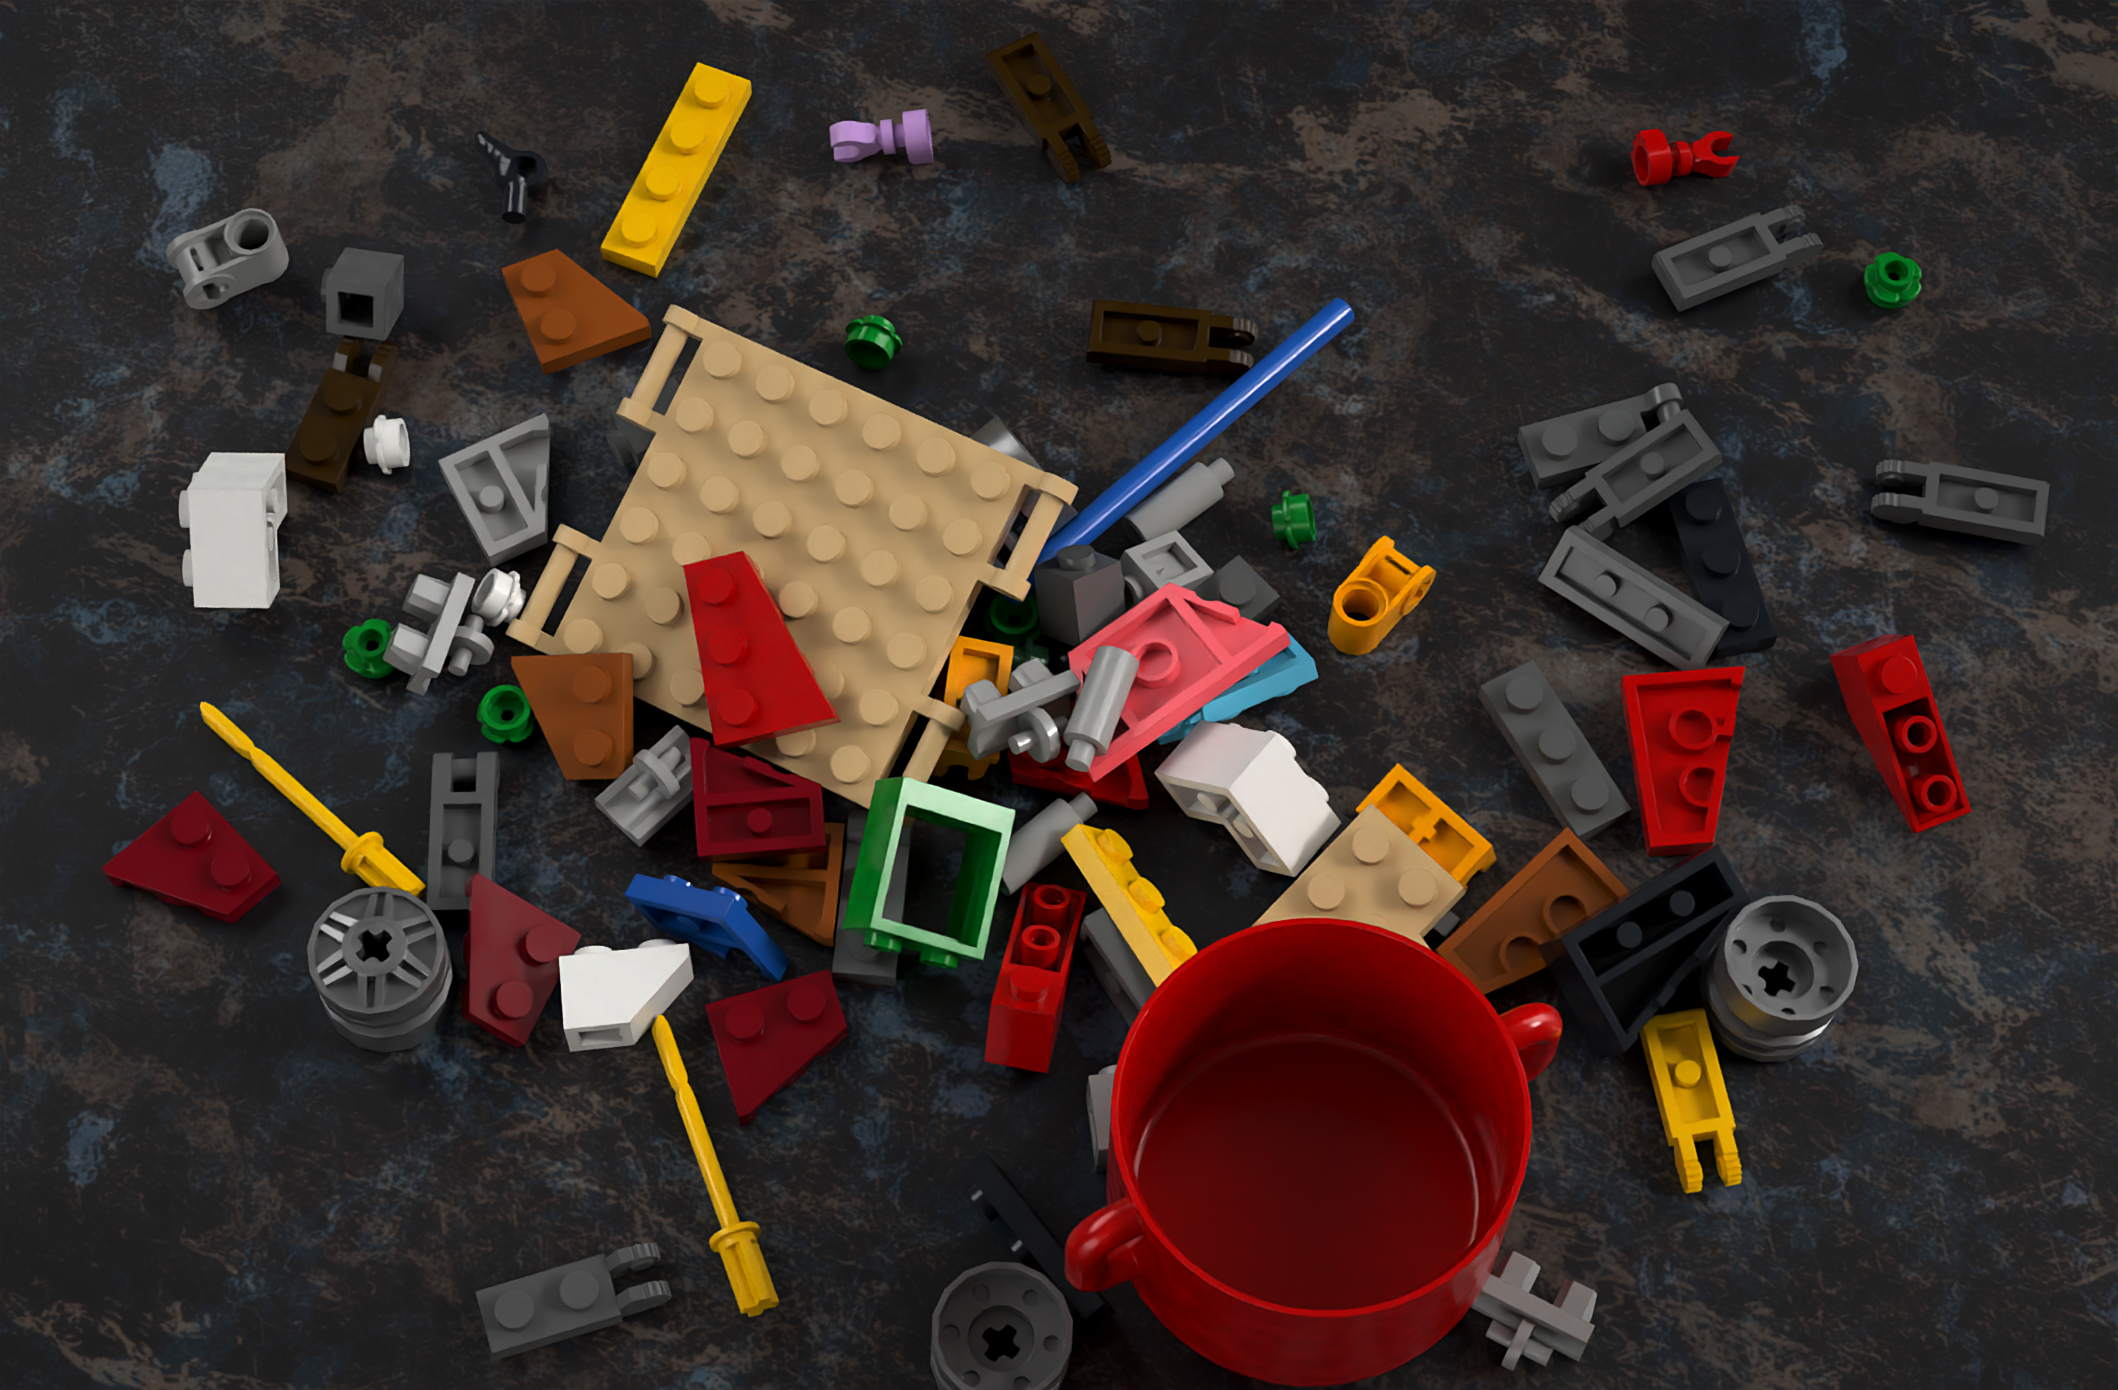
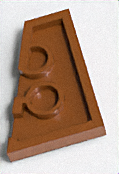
(1541, 900)

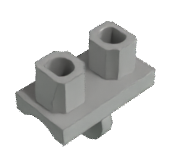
(425, 654)
(1024, 720)
(651, 788)
(1529, 1323)

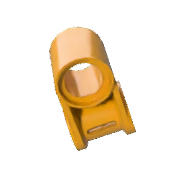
(1382, 589)

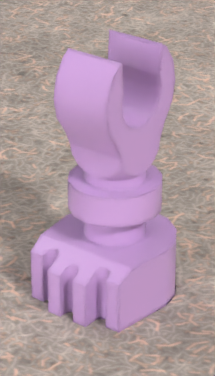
(859, 140)

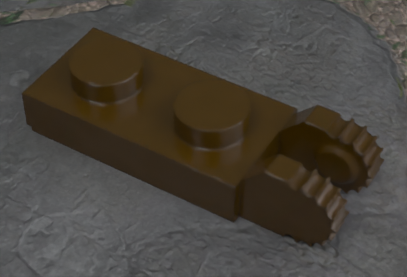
(1047, 103)
(1168, 338)
(338, 415)

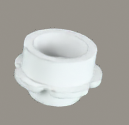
(387, 444)
(498, 597)

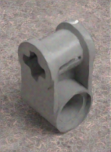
(226, 258)

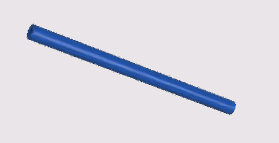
(1197, 432)

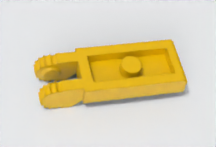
(1691, 1094)

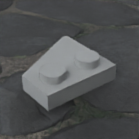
(504, 488)

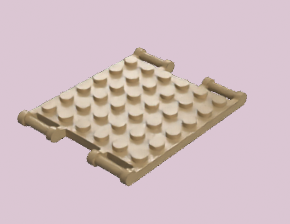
(852, 515)

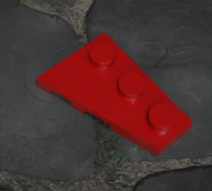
(749, 661)
(1679, 752)

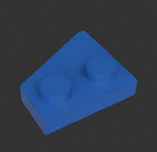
(707, 919)

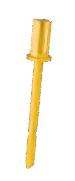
(363, 854)
(736, 1239)

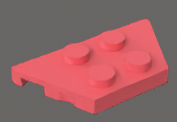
(1186, 659)

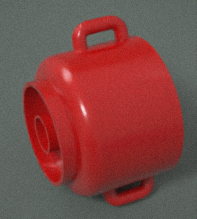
(1314, 1150)

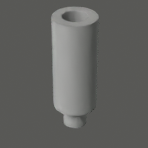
(1177, 501)
(1099, 706)
(1039, 840)

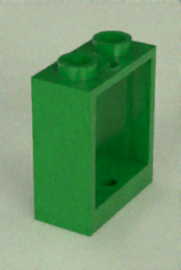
(978, 879)

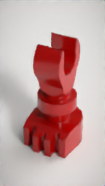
(1656, 160)

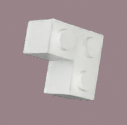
(233, 529)
(1252, 789)

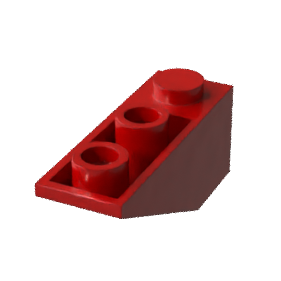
(1902, 728)
(1034, 977)

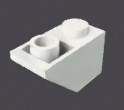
(619, 993)

